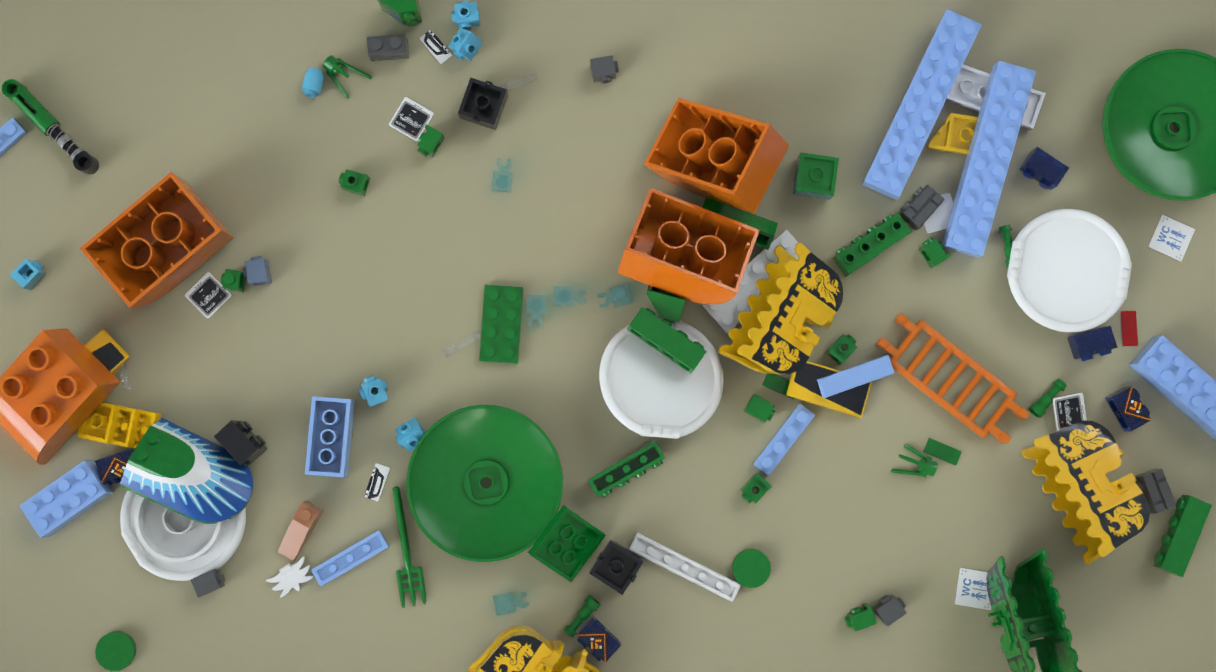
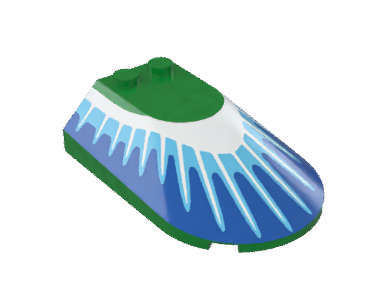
(187, 474)

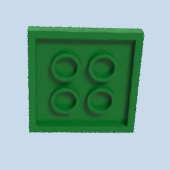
(567, 543)

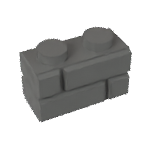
(388, 47)
(921, 207)
(1156, 490)

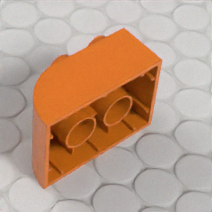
(717, 154)
(156, 242)
(687, 250)
(51, 392)

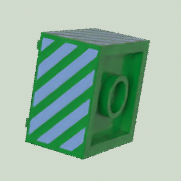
(815, 176)

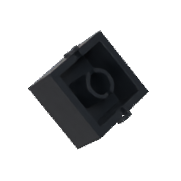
(483, 103)
(241, 442)
(616, 566)

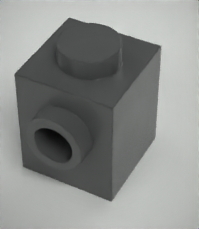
(604, 69)
(208, 582)
(890, 609)

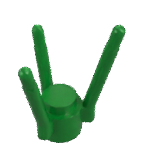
(335, 66)
(926, 466)

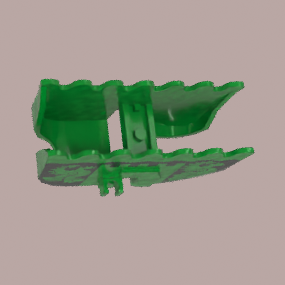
(1029, 612)

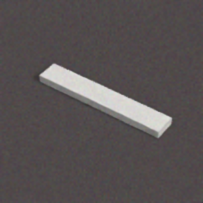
(684, 567)

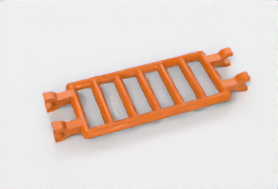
(966, 360)

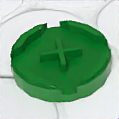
(751, 568)
(115, 651)

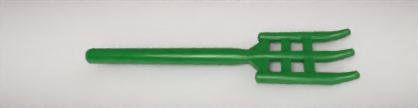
(408, 569)

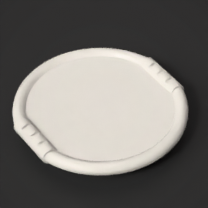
(1069, 270)
(655, 393)
(174, 544)

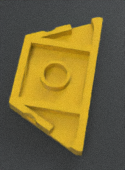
(954, 134)

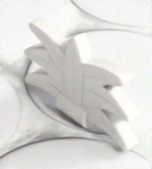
(290, 577)

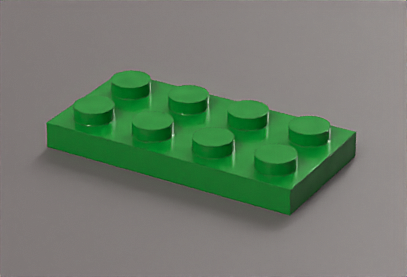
(501, 324)

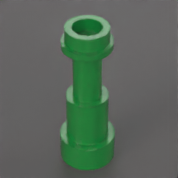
(1005, 230)
(1038, 408)
(586, 610)

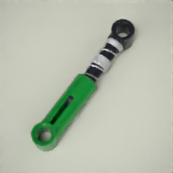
(48, 125)

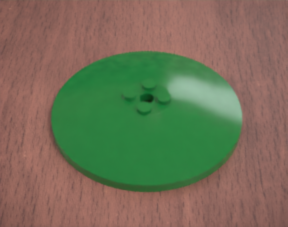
(1136, 119)
(448, 491)

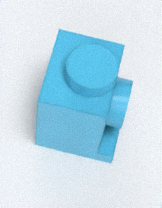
(22, 273)

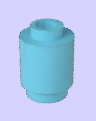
(313, 82)

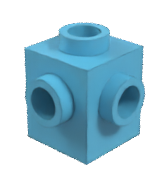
(466, 15)
(465, 44)
(377, 396)
(409, 434)

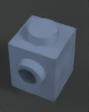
(257, 271)

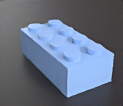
(329, 437)
(65, 499)

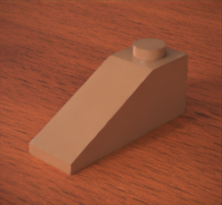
(300, 529)

